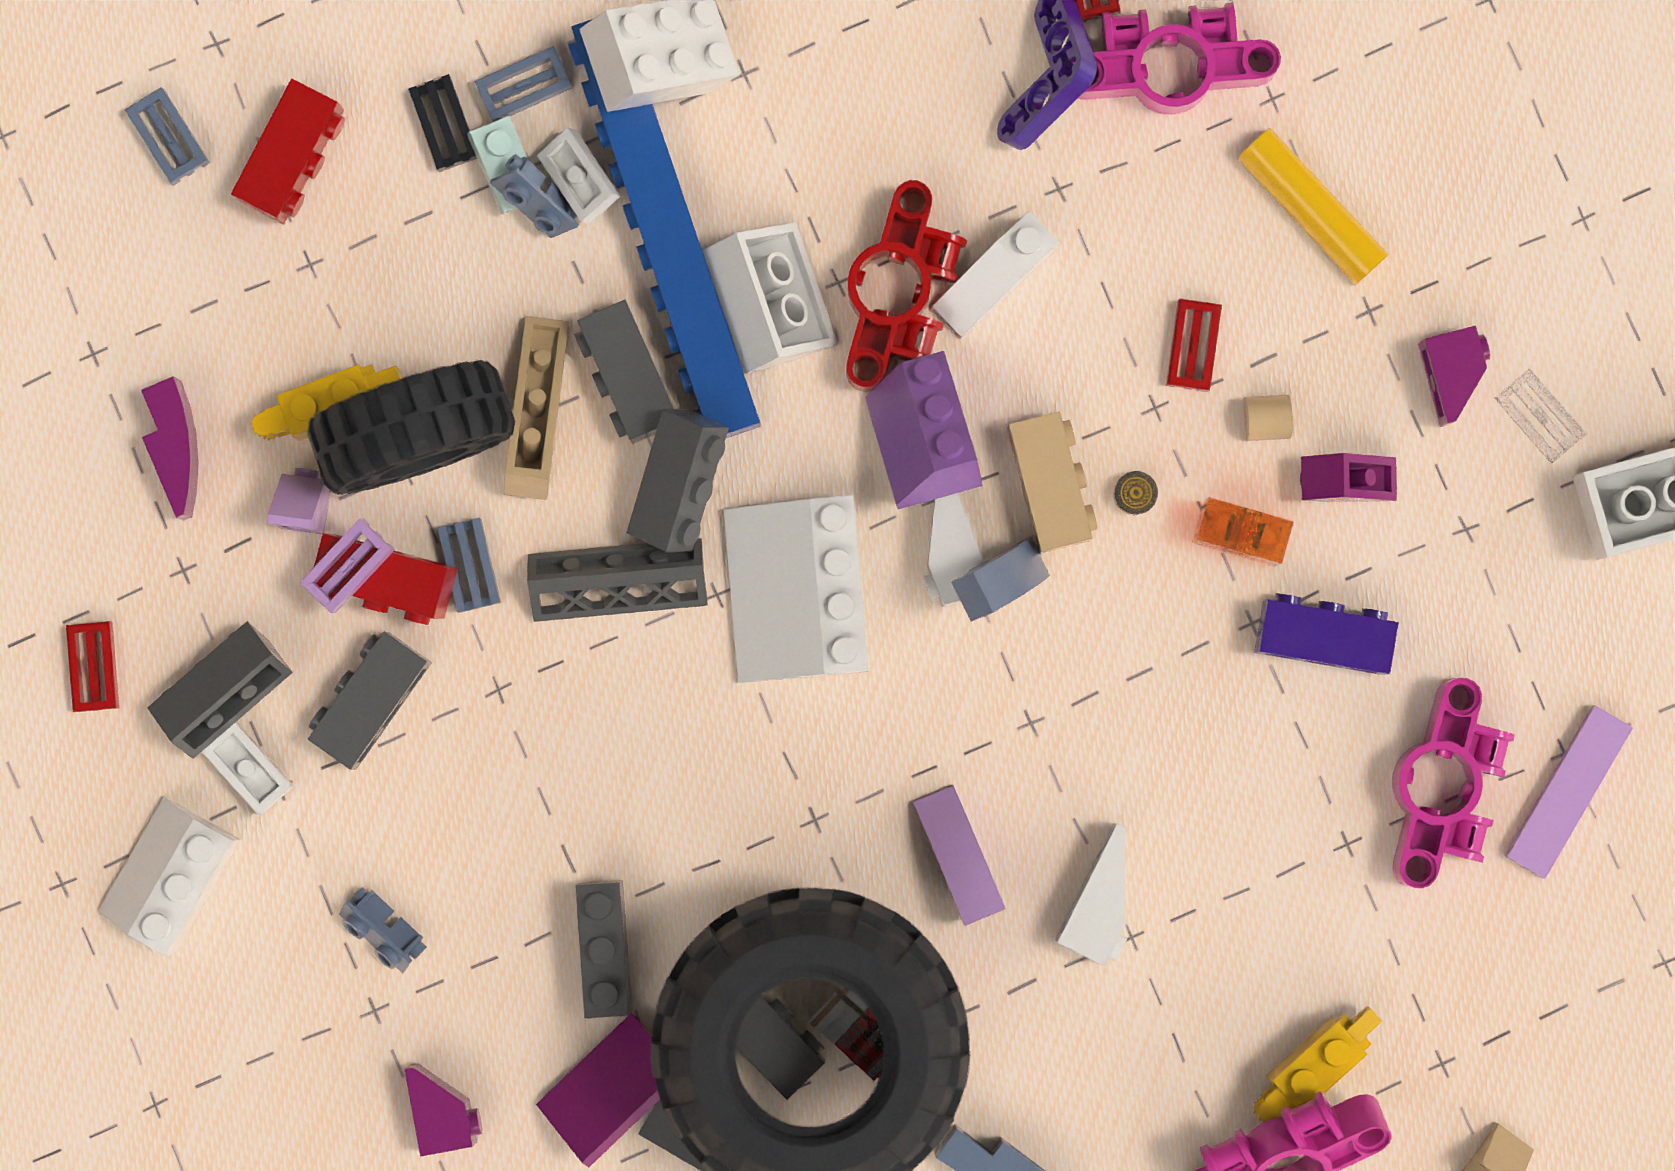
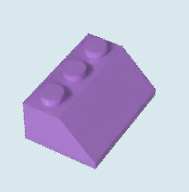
(923, 432)

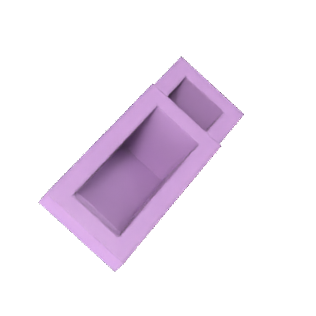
(959, 855)

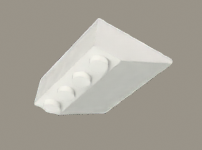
(796, 589)

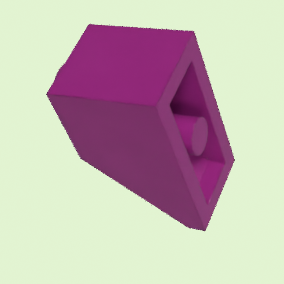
(1453, 369)
(1348, 478)
(440, 1113)

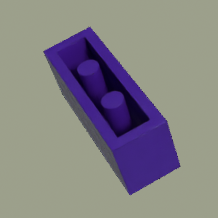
(1326, 635)

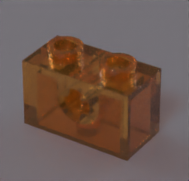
(1242, 532)

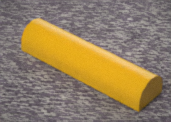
(1312, 206)

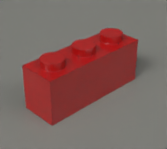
(289, 152)
(400, 582)

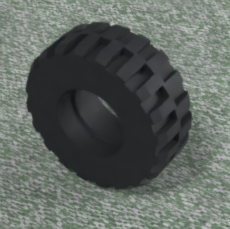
(410, 426)

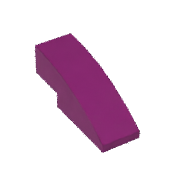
(174, 444)

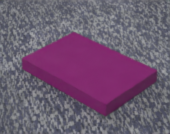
(604, 1092)

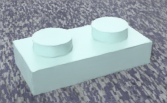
(493, 148)

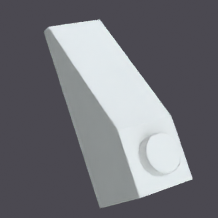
(996, 274)
(951, 549)
(1099, 909)

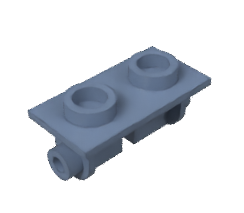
(544, 208)
(391, 943)

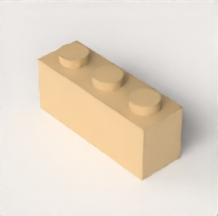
(1051, 482)

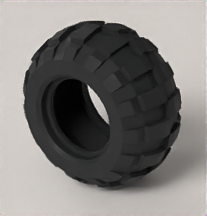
(810, 937)

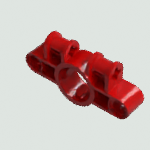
(908, 240)

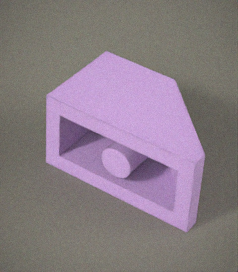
(300, 502)

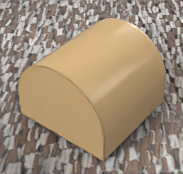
(1268, 417)

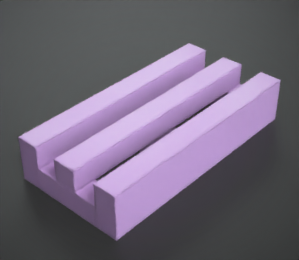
(373, 539)

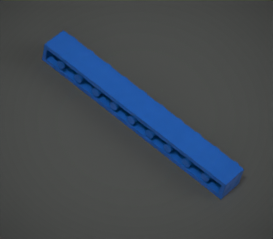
(673, 254)

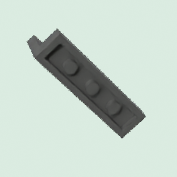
(614, 571)

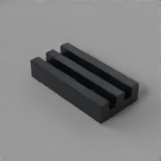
(431, 88)

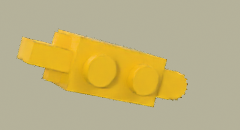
(305, 401)
(1317, 1063)

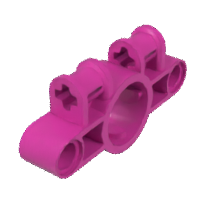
(1210, 35)
(1478, 751)
(1322, 1133)

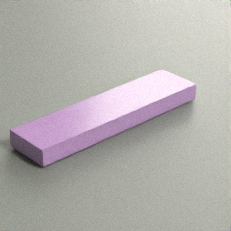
(1568, 792)

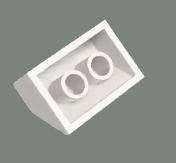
(769, 296)
(168, 877)

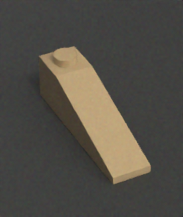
(536, 408)

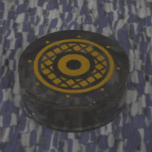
(1135, 493)

